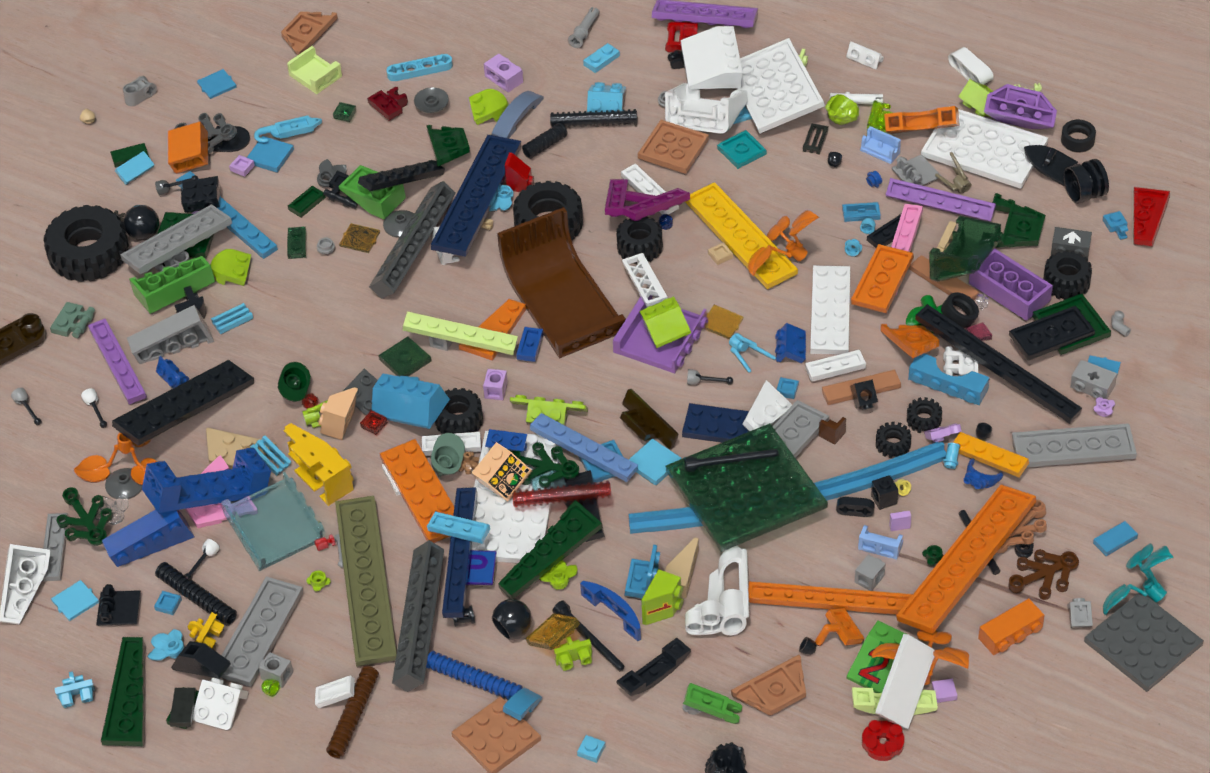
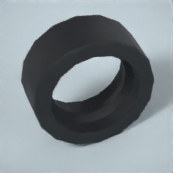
(1078, 145)
(966, 304)

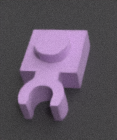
(939, 433)

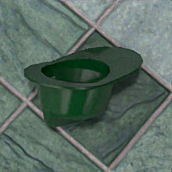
(294, 381)

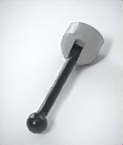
(694, 378)
(20, 397)

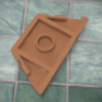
(306, 29)
(774, 688)

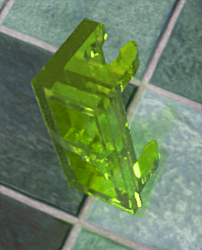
(877, 117)

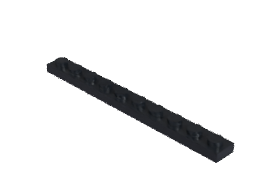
(998, 363)

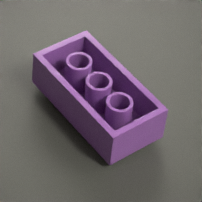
(1011, 285)

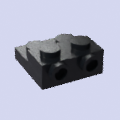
(200, 194)

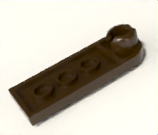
(20, 336)

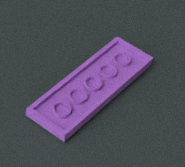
(705, 13)

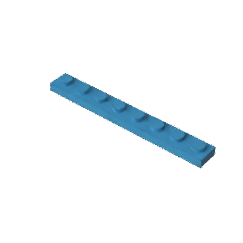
(243, 228)

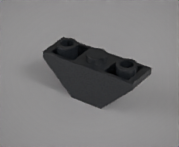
(201, 660)

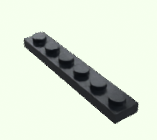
(401, 175)

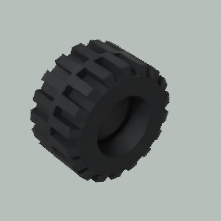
(639, 237)
(1068, 274)
(460, 402)

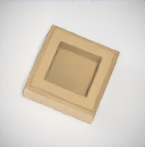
(720, 253)

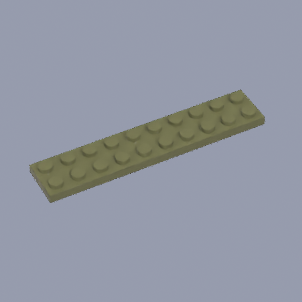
(365, 581)

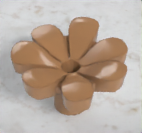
(469, 462)

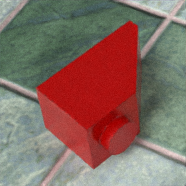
(517, 173)

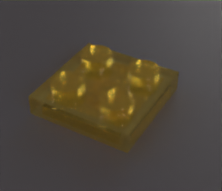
(552, 631)

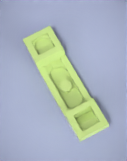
(867, 701)

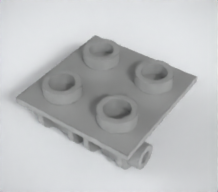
(915, 170)

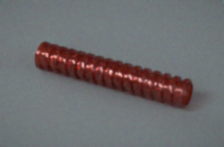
(561, 494)

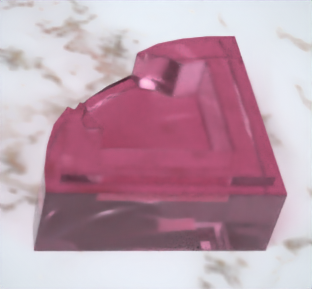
(980, 331)

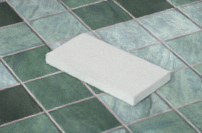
(905, 681)

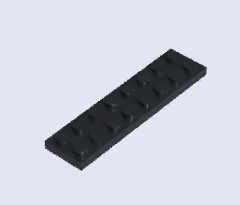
(182, 402)

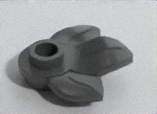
(327, 171)

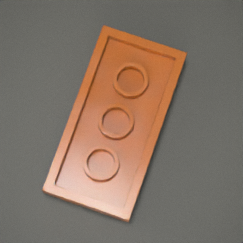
(882, 278)

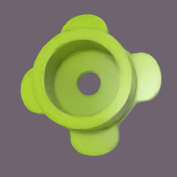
(318, 576)

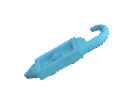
(288, 128)

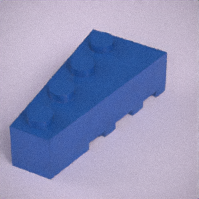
(147, 536)

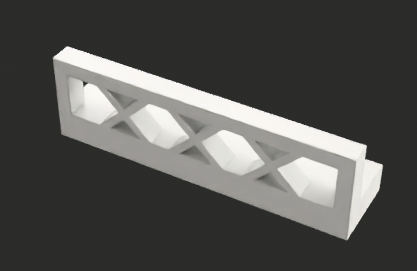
(648, 278)

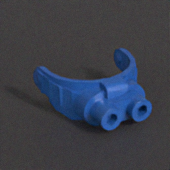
(979, 479)

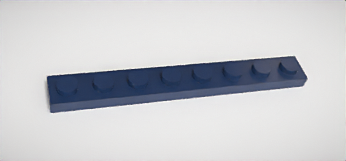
(459, 557)

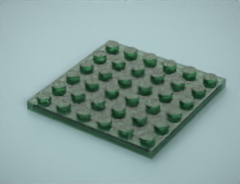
(747, 496)

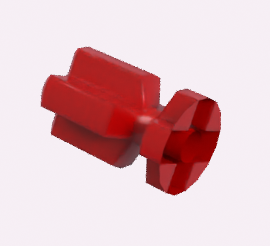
(322, 543)

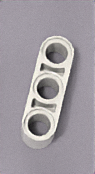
(970, 66)

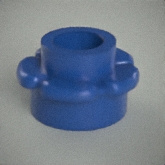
(874, 179)

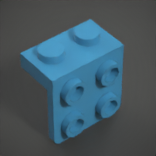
(641, 574)

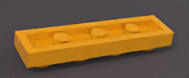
(991, 455)

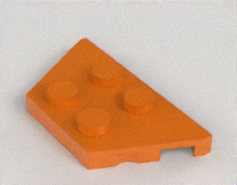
(912, 339)

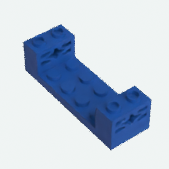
(177, 493)

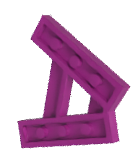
(646, 205)

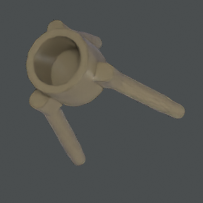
(961, 181)

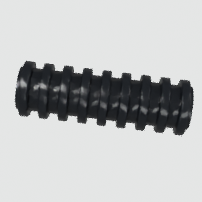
(544, 140)

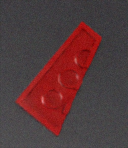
(1148, 214)

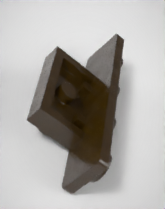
(646, 421)

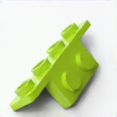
(555, 410)

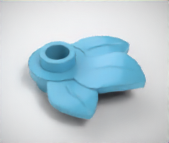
(503, 199)
(166, 645)

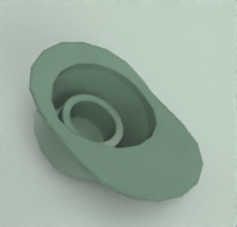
(447, 454)

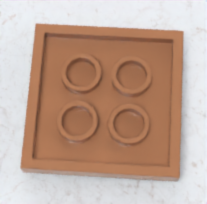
(673, 146)
(495, 737)

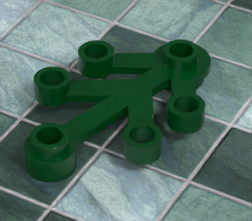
(566, 468)
(86, 520)

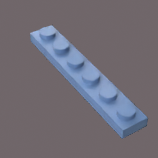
(584, 447)

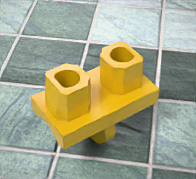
(211, 626)

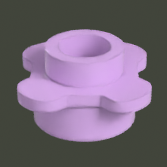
(1104, 407)

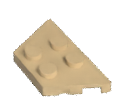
(226, 444)

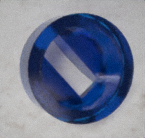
(667, 221)

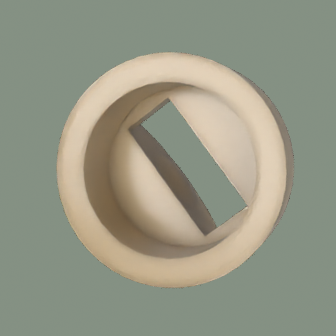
(87, 116)

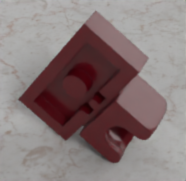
(388, 104)

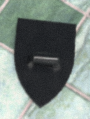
(1049, 161)

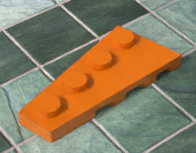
(502, 321)

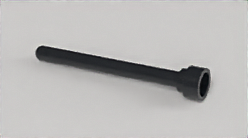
(692, 464)
(564, 609)

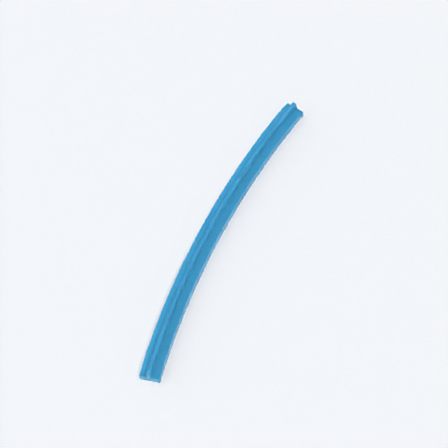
(829, 488)

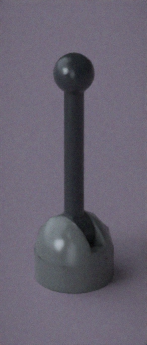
(163, 186)

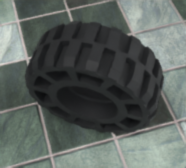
(81, 225)

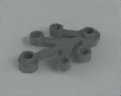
(226, 131)

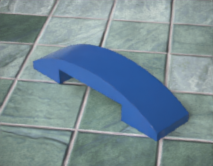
(597, 593)

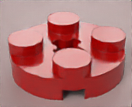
(883, 729)

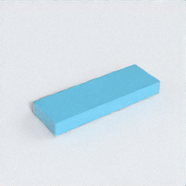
(458, 527)

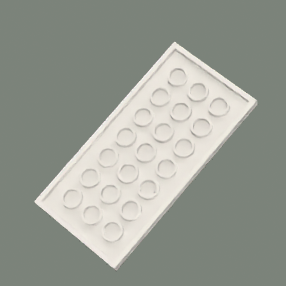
(511, 529)

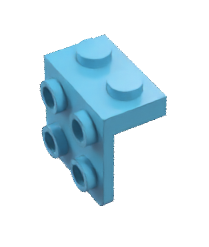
(605, 97)

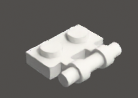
(965, 363)

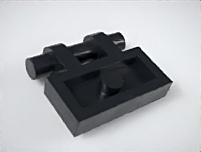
(334, 195)

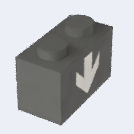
(1071, 240)

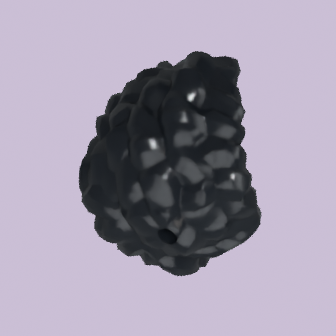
(726, 759)

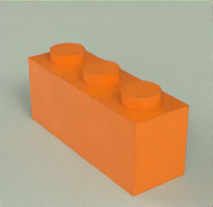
(1011, 627)

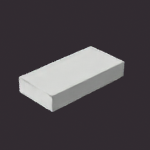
(334, 691)

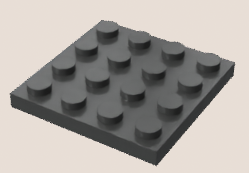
(1143, 641)

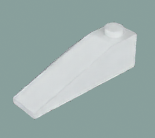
(22, 577)

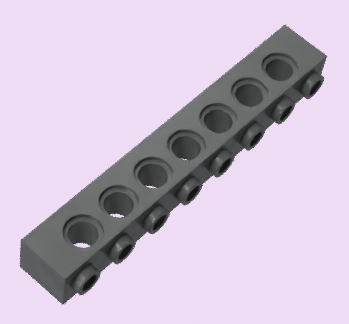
(412, 240)
(418, 616)

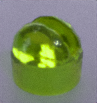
(270, 687)

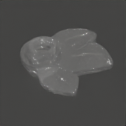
(117, 507)

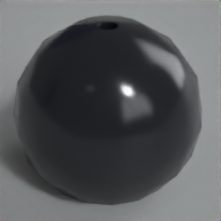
(141, 222)
(512, 618)

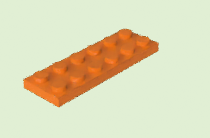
(417, 485)

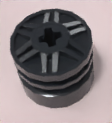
(1086, 180)

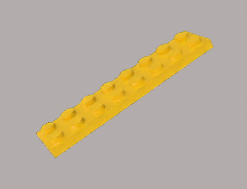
(739, 233)

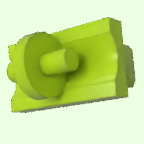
(573, 651)

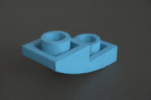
(521, 703)

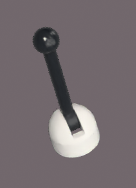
(90, 398)
(209, 548)

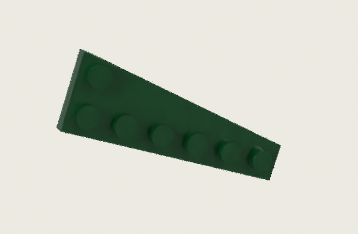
(570, 532)
(126, 704)

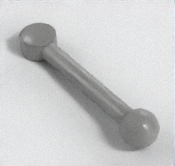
(337, 539)

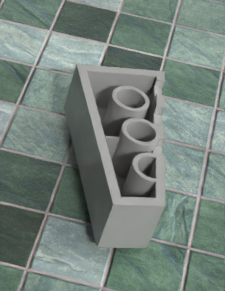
(170, 335)

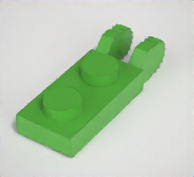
(712, 703)

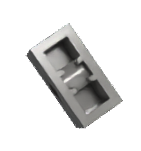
(1093, 380)

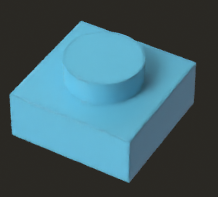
(591, 749)

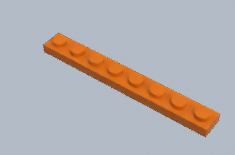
(826, 598)

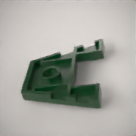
(1022, 226)

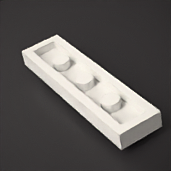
(644, 184)

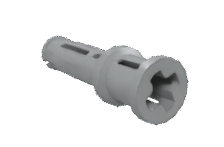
(581, 31)

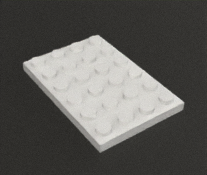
(777, 86)
(984, 148)

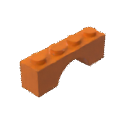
(924, 120)

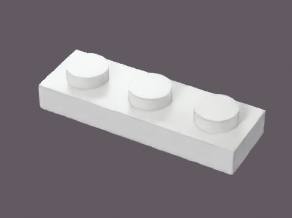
(835, 365)
(471, 442)

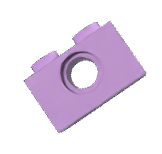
(503, 72)

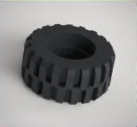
(548, 198)

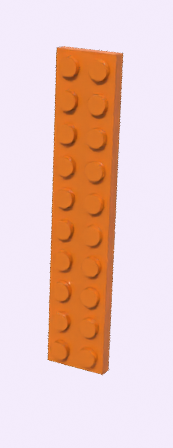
(966, 559)

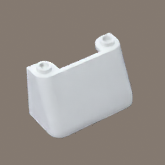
(688, 110)

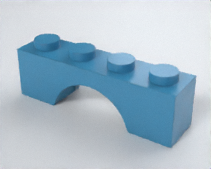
(968, 387)

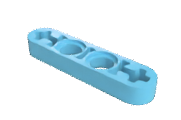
(395, 73)

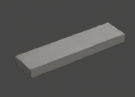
(55, 542)

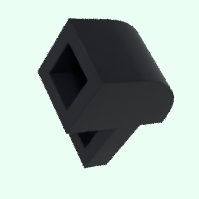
(192, 299)

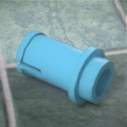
(951, 456)

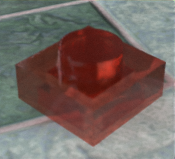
(373, 422)

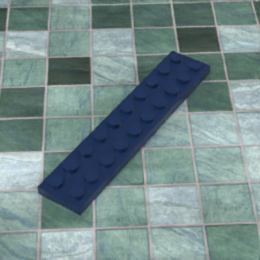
(475, 196)

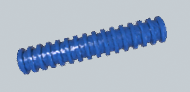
(471, 675)

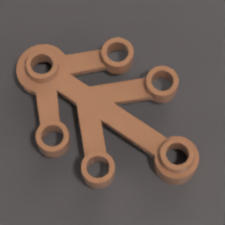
(1037, 511)

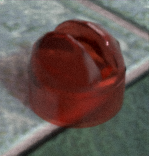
(305, 402)

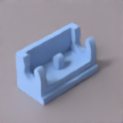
(880, 145)
(880, 544)

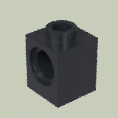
(867, 386)
(884, 492)

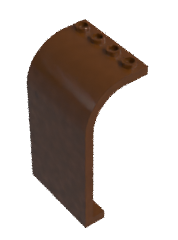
(556, 284)

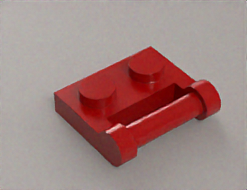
(686, 30)

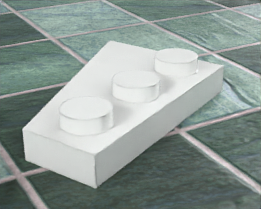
(767, 408)

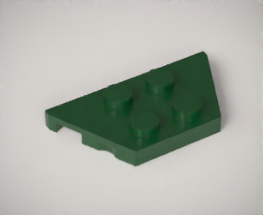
(448, 143)

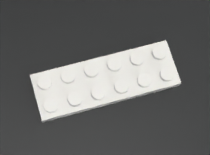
(830, 310)

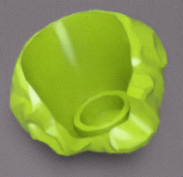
(842, 109)

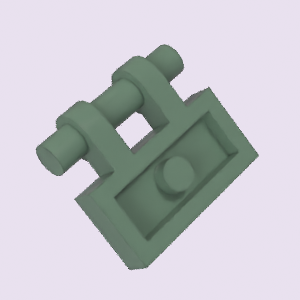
(68, 317)

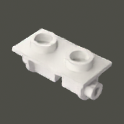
(864, 55)

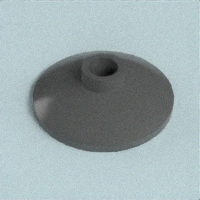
(431, 100)
(396, 222)
(121, 483)

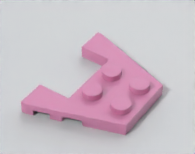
(209, 514)

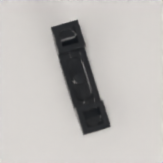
(656, 670)

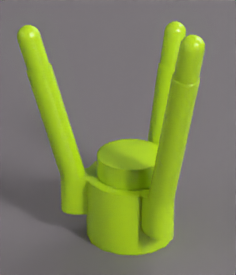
(312, 415)

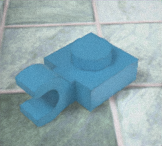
(1117, 223)

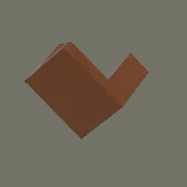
(831, 430)

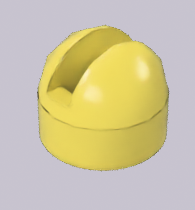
(905, 485)

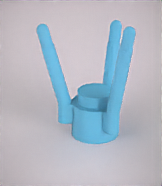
(741, 344)

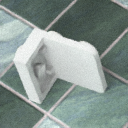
(218, 703)

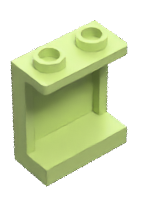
(313, 71)

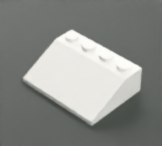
(712, 59)

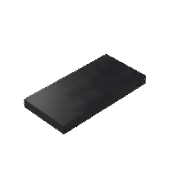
(1051, 333)

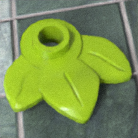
(559, 575)

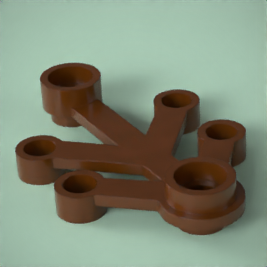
(1044, 570)

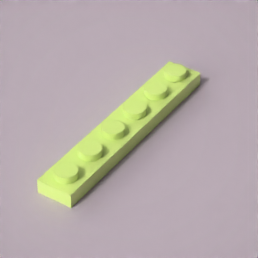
(460, 333)

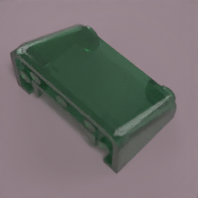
(967, 251)

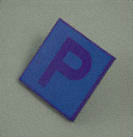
(481, 567)

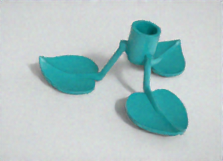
(1151, 585)

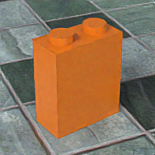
(188, 147)

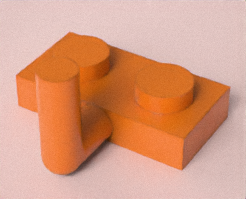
(843, 625)

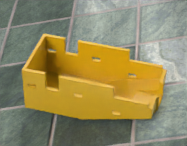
(319, 460)

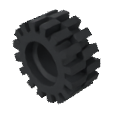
(924, 406)
(893, 431)

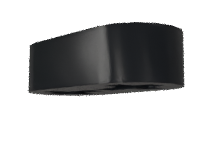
(855, 506)

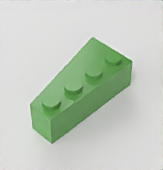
(168, 286)

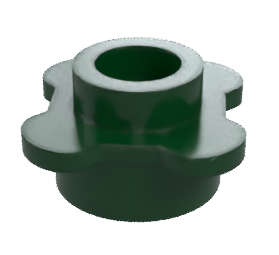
(933, 554)

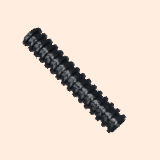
(596, 118)
(195, 593)

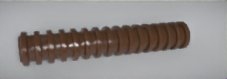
(352, 712)

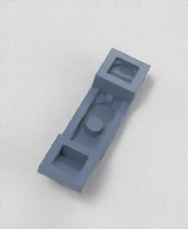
(515, 112)

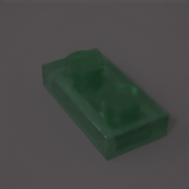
(296, 242)

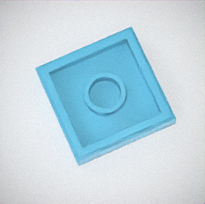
(652, 461)

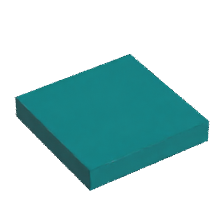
(741, 149)

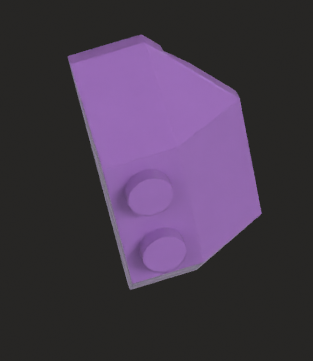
(1020, 107)

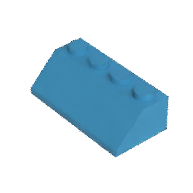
(408, 400)

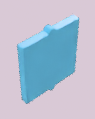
(75, 600)

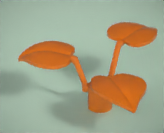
(794, 248)
(96, 468)
(953, 655)

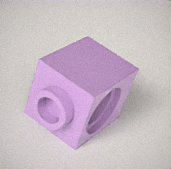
(495, 384)

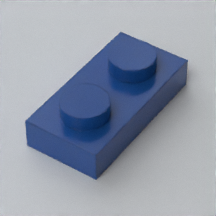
(529, 344)

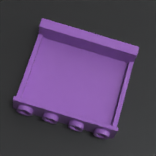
(635, 342)

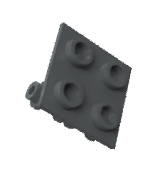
(364, 382)

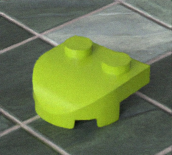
(487, 105)
(231, 266)

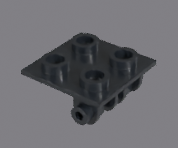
(118, 607)

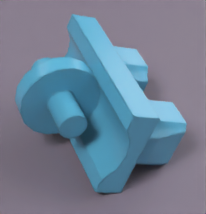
(75, 686)

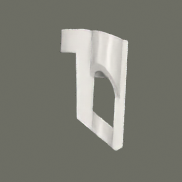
(724, 609)

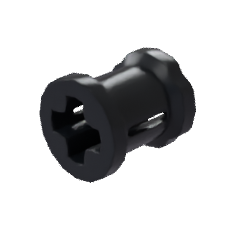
(470, 618)

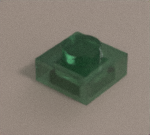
(344, 112)

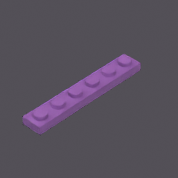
(940, 200)
(117, 361)

